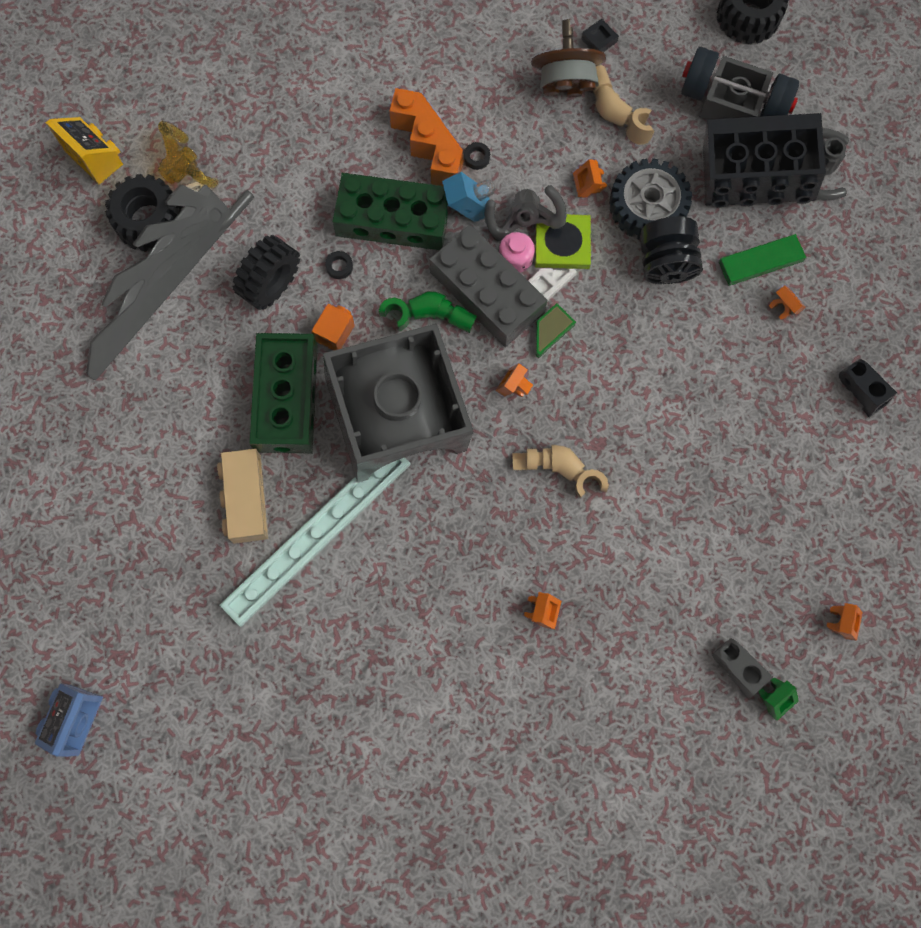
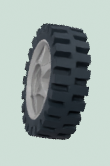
(653, 182)

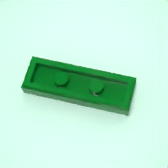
(762, 259)

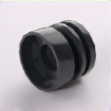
(671, 250)

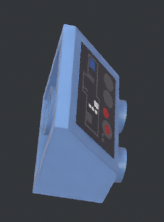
(67, 720)

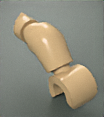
(620, 113)
(560, 460)

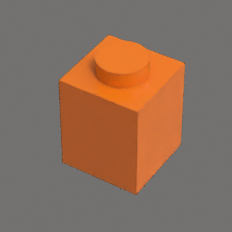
(333, 327)

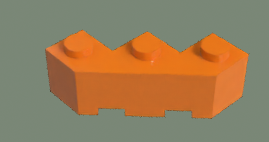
(429, 135)

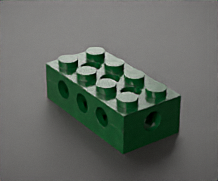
(391, 211)
(269, 381)

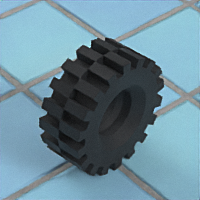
(266, 272)

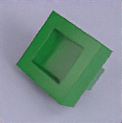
(781, 699)

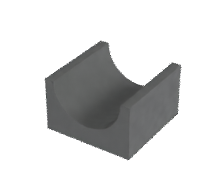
(396, 399)

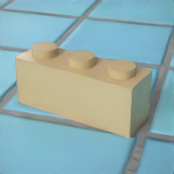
(243, 496)

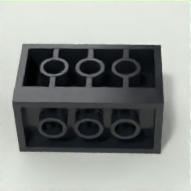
(763, 160)

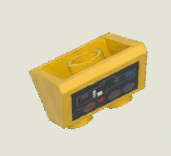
(86, 147)

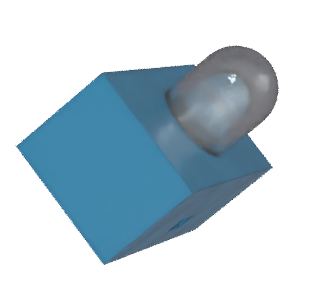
(467, 195)

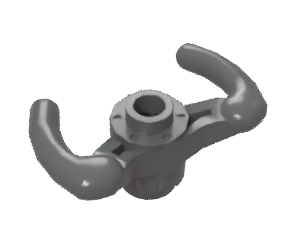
(834, 154)
(527, 211)

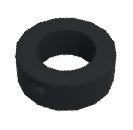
(477, 146)
(336, 256)

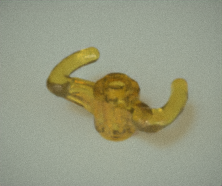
(180, 160)

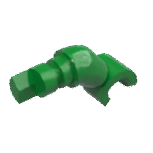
(428, 305)

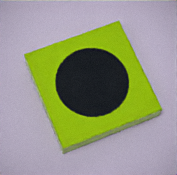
(564, 246)

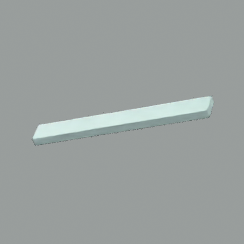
(308, 542)

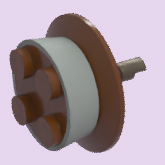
(568, 68)

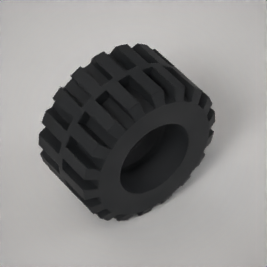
(751, 23)
(132, 196)

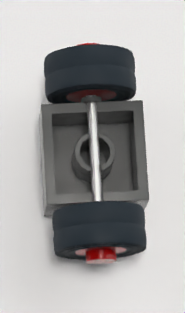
(737, 88)

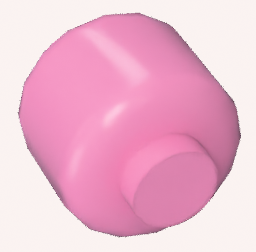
(517, 250)

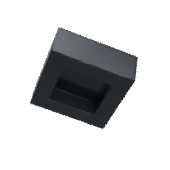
(600, 36)

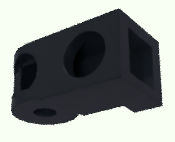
(867, 386)

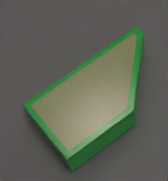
(552, 328)

